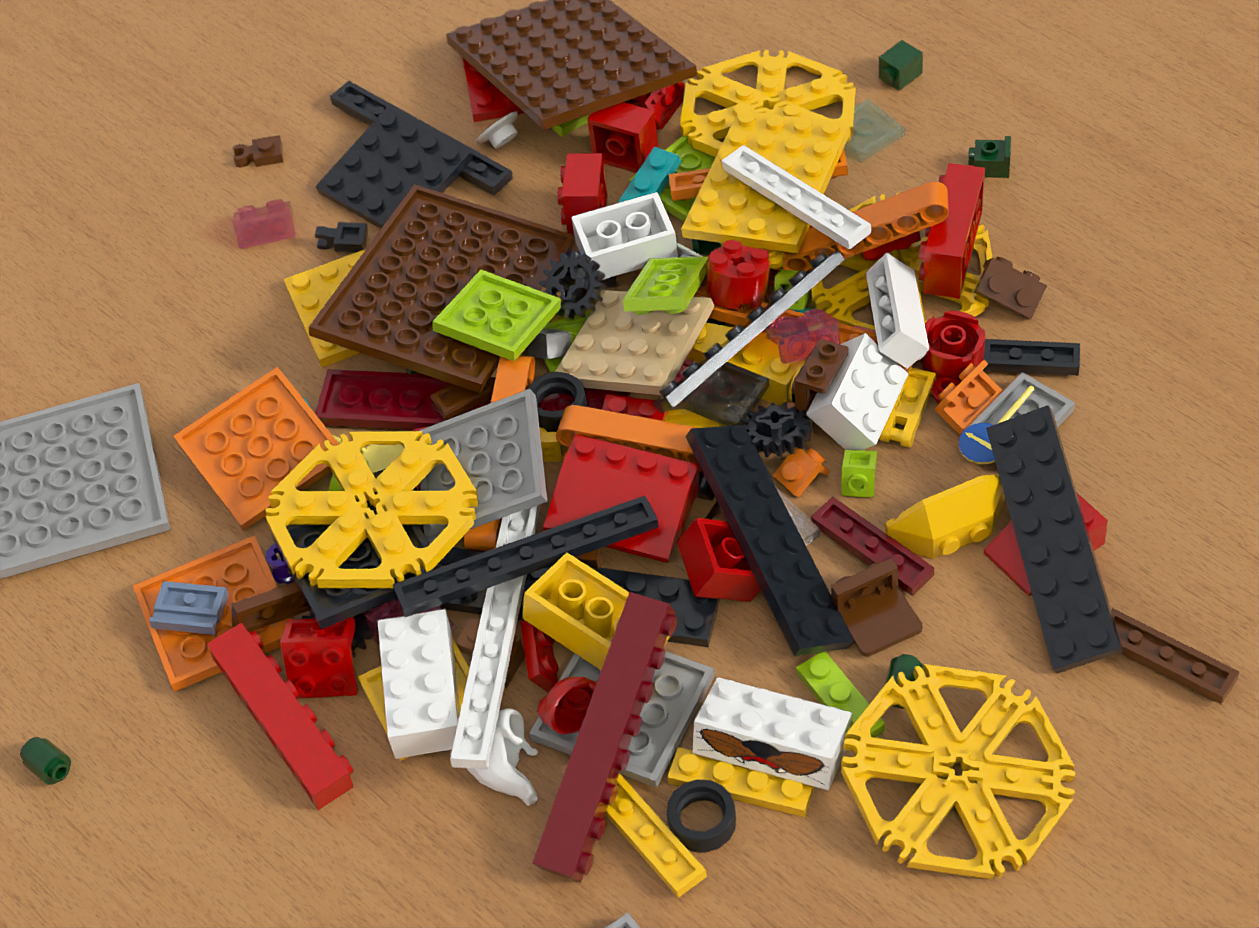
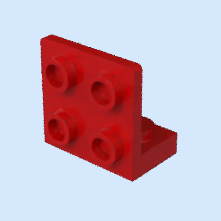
(662, 102)
(319, 659)

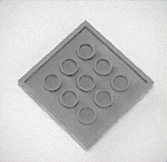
(498, 453)
(665, 718)

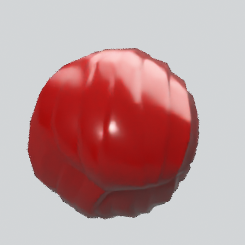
(566, 704)

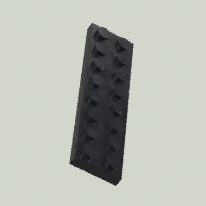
(769, 540)
(1053, 540)

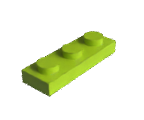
(834, 689)

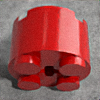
(737, 275)
(953, 344)

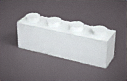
(897, 311)

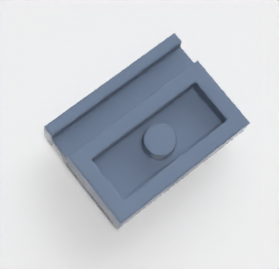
(189, 607)

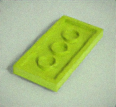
(666, 285)

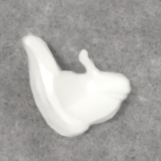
(504, 758)

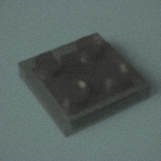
(727, 395)

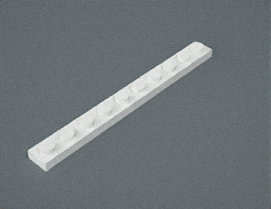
(491, 655)

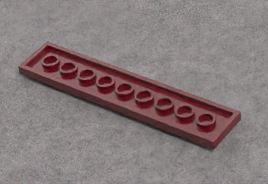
(404, 400)

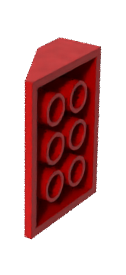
(608, 474)

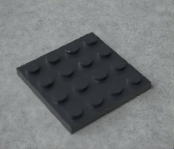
(388, 162)
(339, 604)

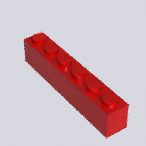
(281, 716)

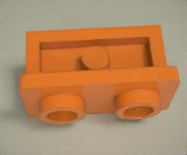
(969, 399)

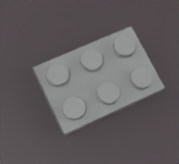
(1040, 397)

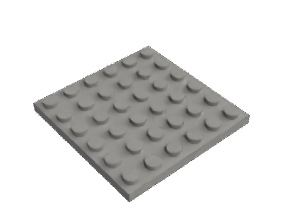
(78, 480)

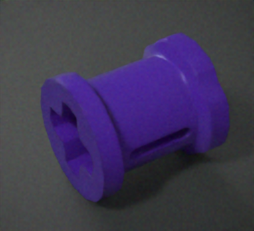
(279, 567)

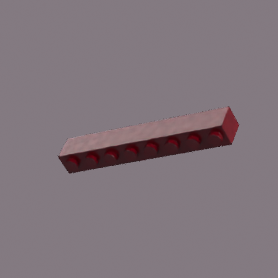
(605, 737)

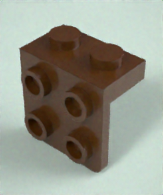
(875, 608)

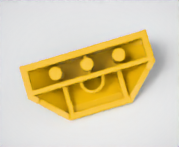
(950, 518)

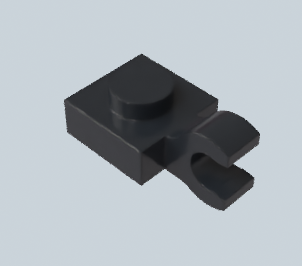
(345, 238)

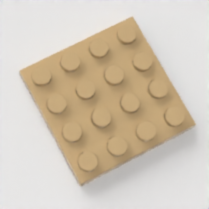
(633, 350)

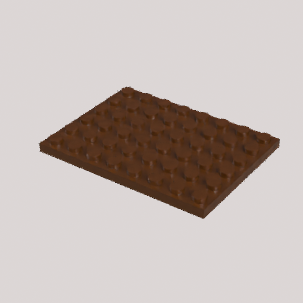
(569, 58)
(418, 267)

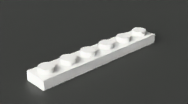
(796, 197)

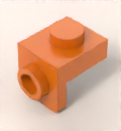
(800, 470)

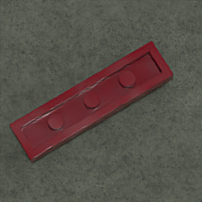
(871, 544)

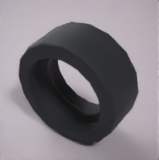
(552, 384)
(702, 791)

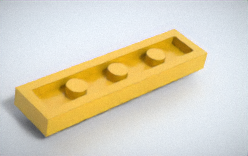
(742, 783)
(654, 840)

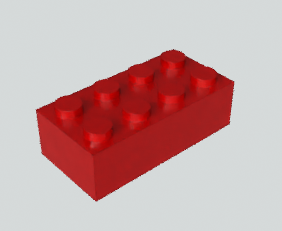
(952, 241)

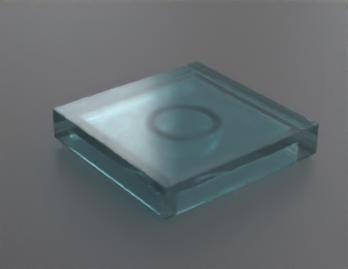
(872, 131)

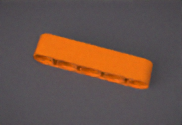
(626, 430)

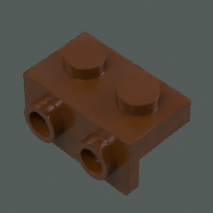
(1010, 287)
(818, 372)

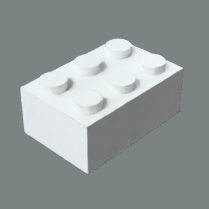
(626, 234)
(859, 396)

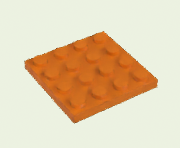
(254, 444)
(244, 575)

